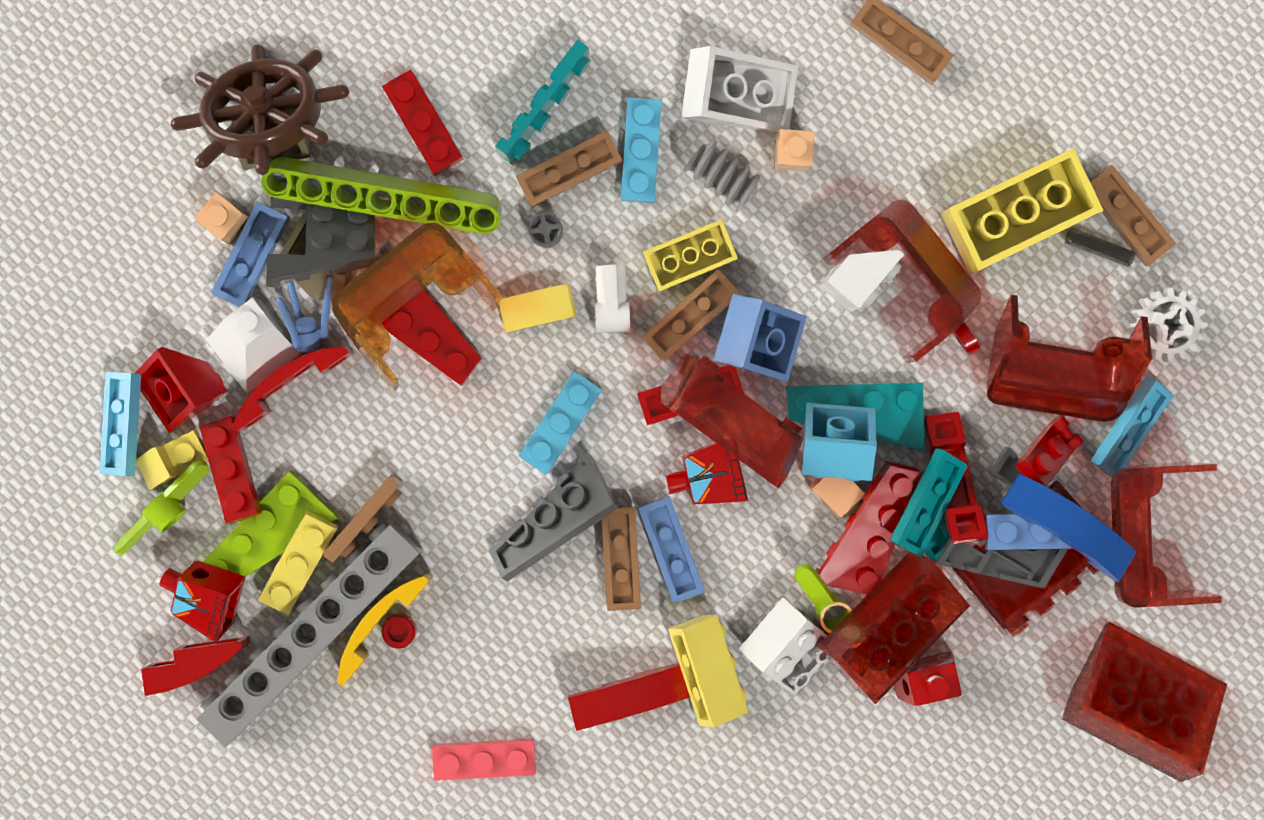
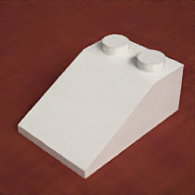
(739, 90)

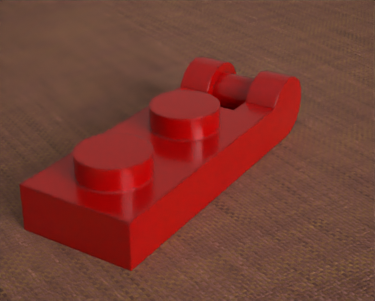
(1049, 451)

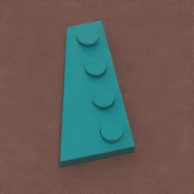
(572, 64)
(896, 407)

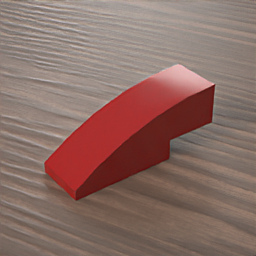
(190, 664)

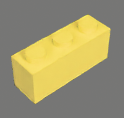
(709, 670)

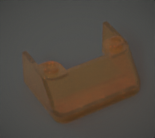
(396, 278)

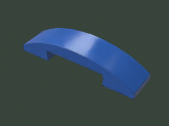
(1071, 525)

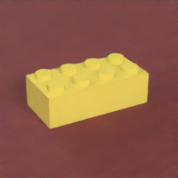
(1021, 211)

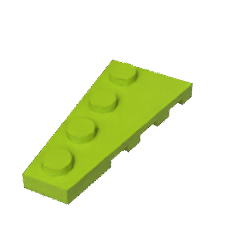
(268, 534)

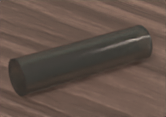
(1099, 247)

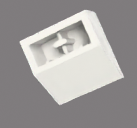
(858, 275)
(786, 646)

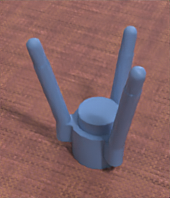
(306, 332)

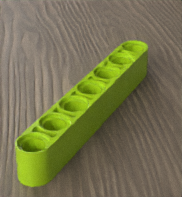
(367, 202)

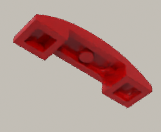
(256, 408)
(963, 514)

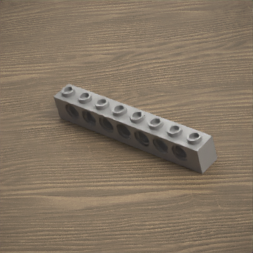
(229, 723)

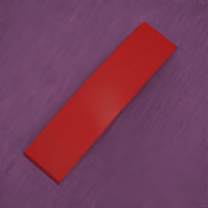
(628, 696)

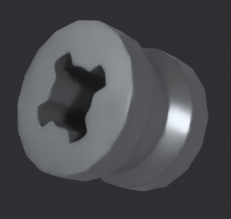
(539, 225)

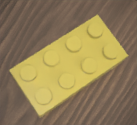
(690, 256)

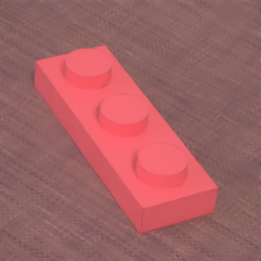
(484, 759)

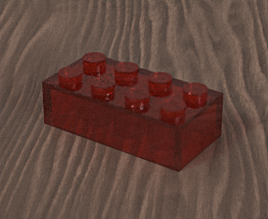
(893, 626)

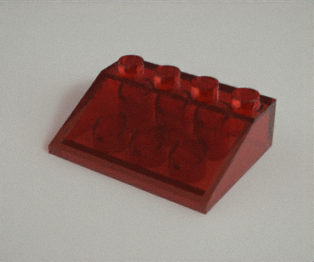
(1146, 703)

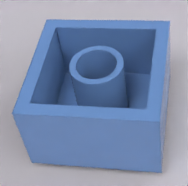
(760, 337)

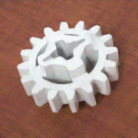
(1175, 314)

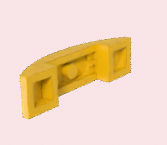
(355, 655)

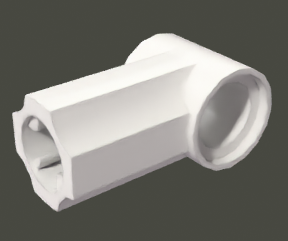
(611, 307)

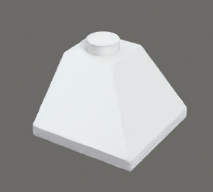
(252, 344)

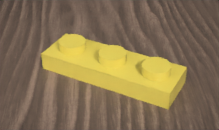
(297, 562)

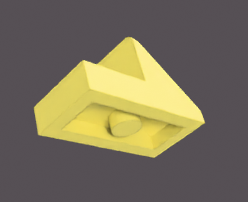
(172, 459)

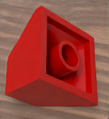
(178, 386)

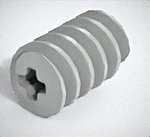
(723, 174)

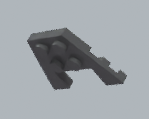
(334, 243)
(1016, 565)

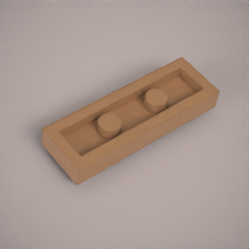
(901, 40)
(569, 169)
(1131, 216)
(690, 315)
(364, 519)
(621, 560)

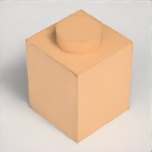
(794, 150)
(222, 218)
(838, 494)

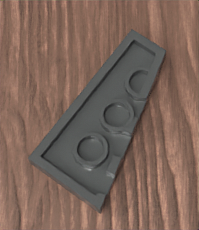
(563, 514)

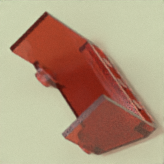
(958, 292)
(1063, 378)
(731, 418)
(1131, 519)

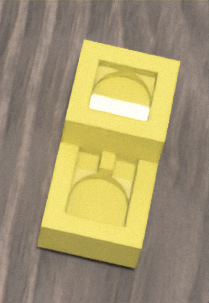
(537, 308)

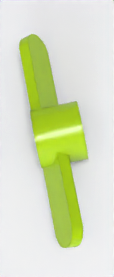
(165, 508)
(820, 595)

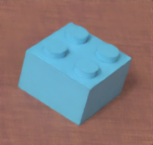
(839, 442)

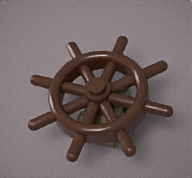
(264, 120)

